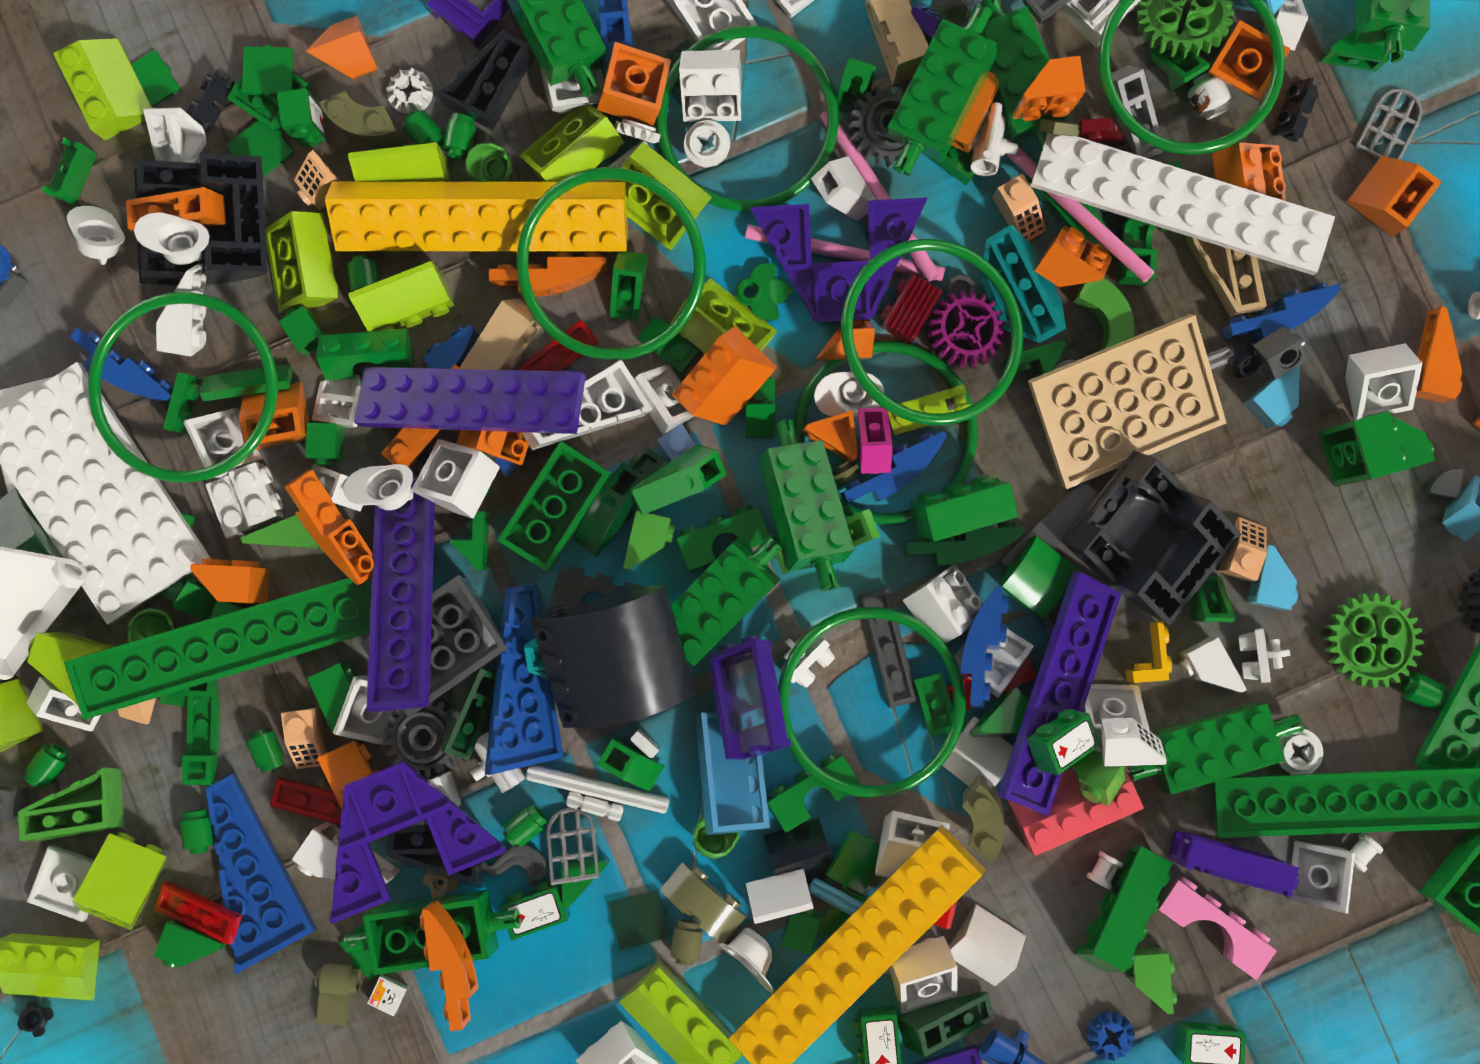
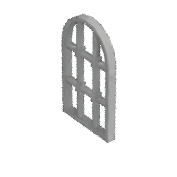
(1390, 112)
(565, 855)

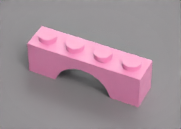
(1241, 947)

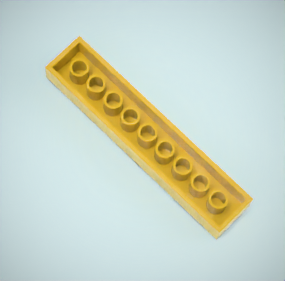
(474, 216)
(859, 951)

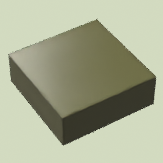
(1059, 127)
(333, 1009)

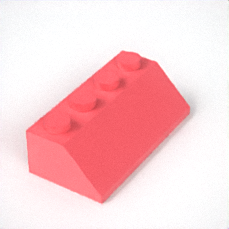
(1072, 814)

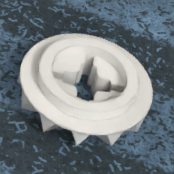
(418, 100)
(637, 130)
(705, 130)
(1311, 753)

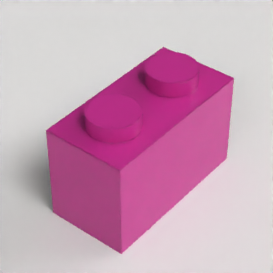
(874, 440)

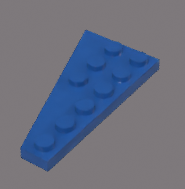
(523, 706)
(253, 878)

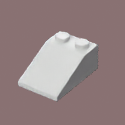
(710, 16)
(319, 854)

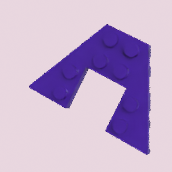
(826, 285)
(384, 805)

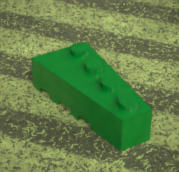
(1125, 911)

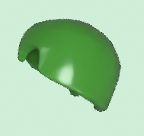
(489, 163)
(148, 623)
(713, 845)

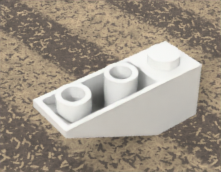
(181, 325)

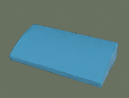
(730, 788)

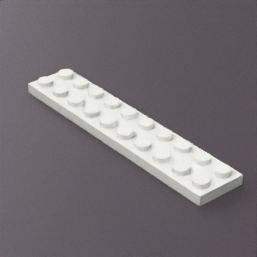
(1183, 202)

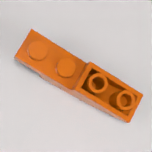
(561, 274)
(411, 443)
(329, 529)
(449, 952)

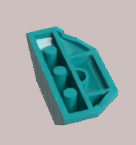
(1035, 295)

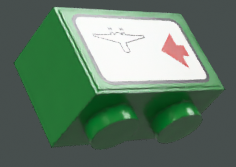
(301, 117)
(1063, 741)
(537, 908)
(878, 1035)
(1210, 1043)

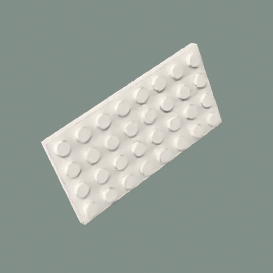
(91, 500)

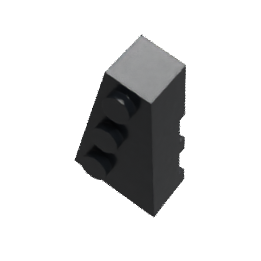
(489, 80)
(417, 849)

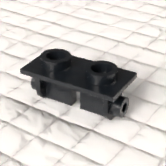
(214, 90)
(1299, 99)

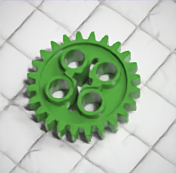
(1204, 26)
(1346, 639)

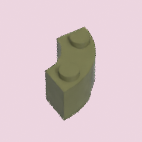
(362, 123)
(987, 818)
(708, 906)

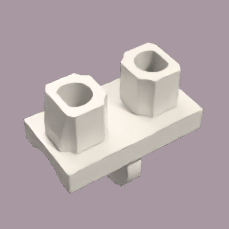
(816, 652)
(1260, 669)

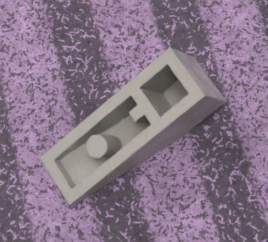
(1135, 96)

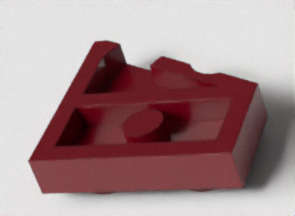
(1101, 131)

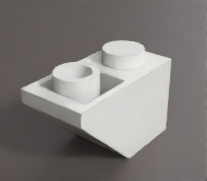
(844, 188)

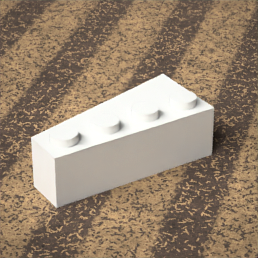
(606, 401)

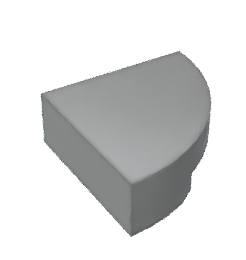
(1446, 484)

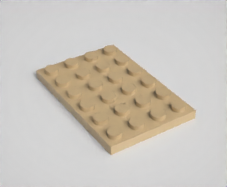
(1127, 399)

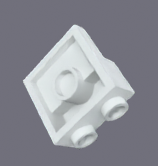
(245, 499)

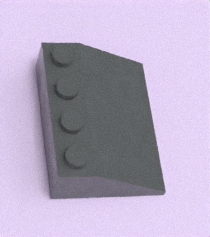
(460, 637)

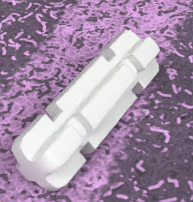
(595, 805)

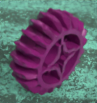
(972, 340)

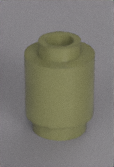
(686, 942)
(338, 979)

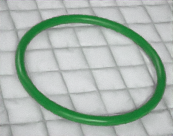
(830, 98)
(1172, 146)
(672, 200)
(102, 351)
(933, 361)
(861, 375)
(958, 712)

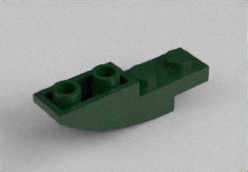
(614, 502)
(972, 544)

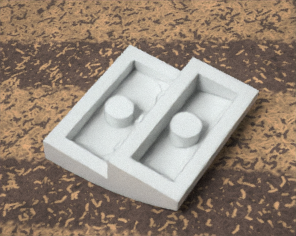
(1005, 661)

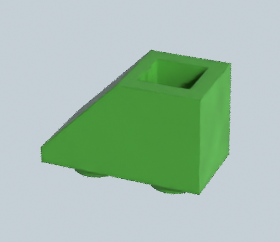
(1153, 976)

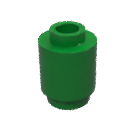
(422, 128)
(459, 136)
(361, 272)
(1424, 691)
(265, 750)
(46, 766)
(524, 825)
(196, 831)

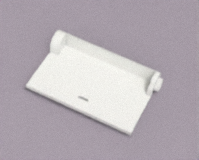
(31, 598)

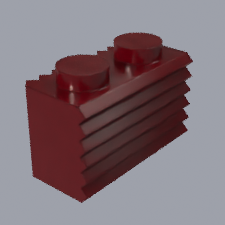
(911, 308)

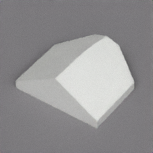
(174, 135)
(337, 401)

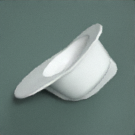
(95, 232)
(174, 237)
(842, 393)
(380, 486)
(752, 953)

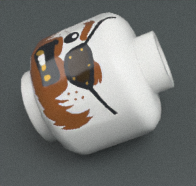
(1209, 96)

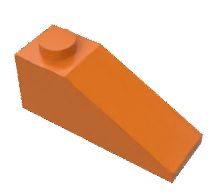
(194, 205)
(1439, 358)

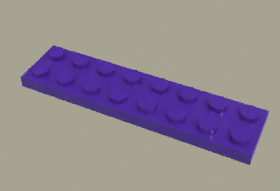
(471, 399)
(401, 606)
(1060, 684)

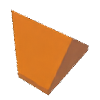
(345, 49)
(863, 338)
(837, 434)

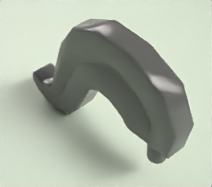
(527, 857)

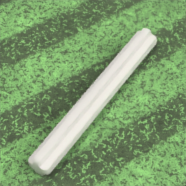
(597, 788)

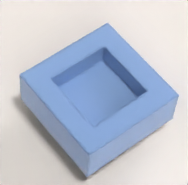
(676, 442)

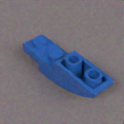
(614, 25)
(1287, 312)
(453, 350)
(125, 373)
(905, 466)
(984, 635)

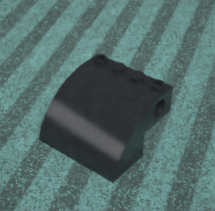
(233, 249)
(1151, 537)
(613, 657)

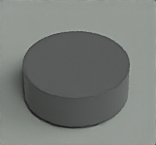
(958, 283)

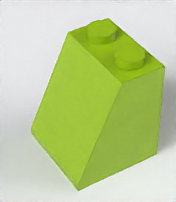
(52, 649)
(16, 717)
(120, 880)

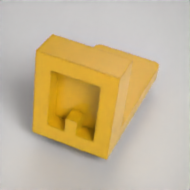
(1162, 662)

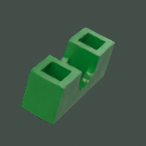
(1138, 238)
(341, 352)
(698, 544)
(788, 801)

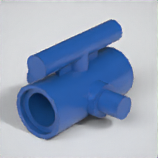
(1004, 1050)

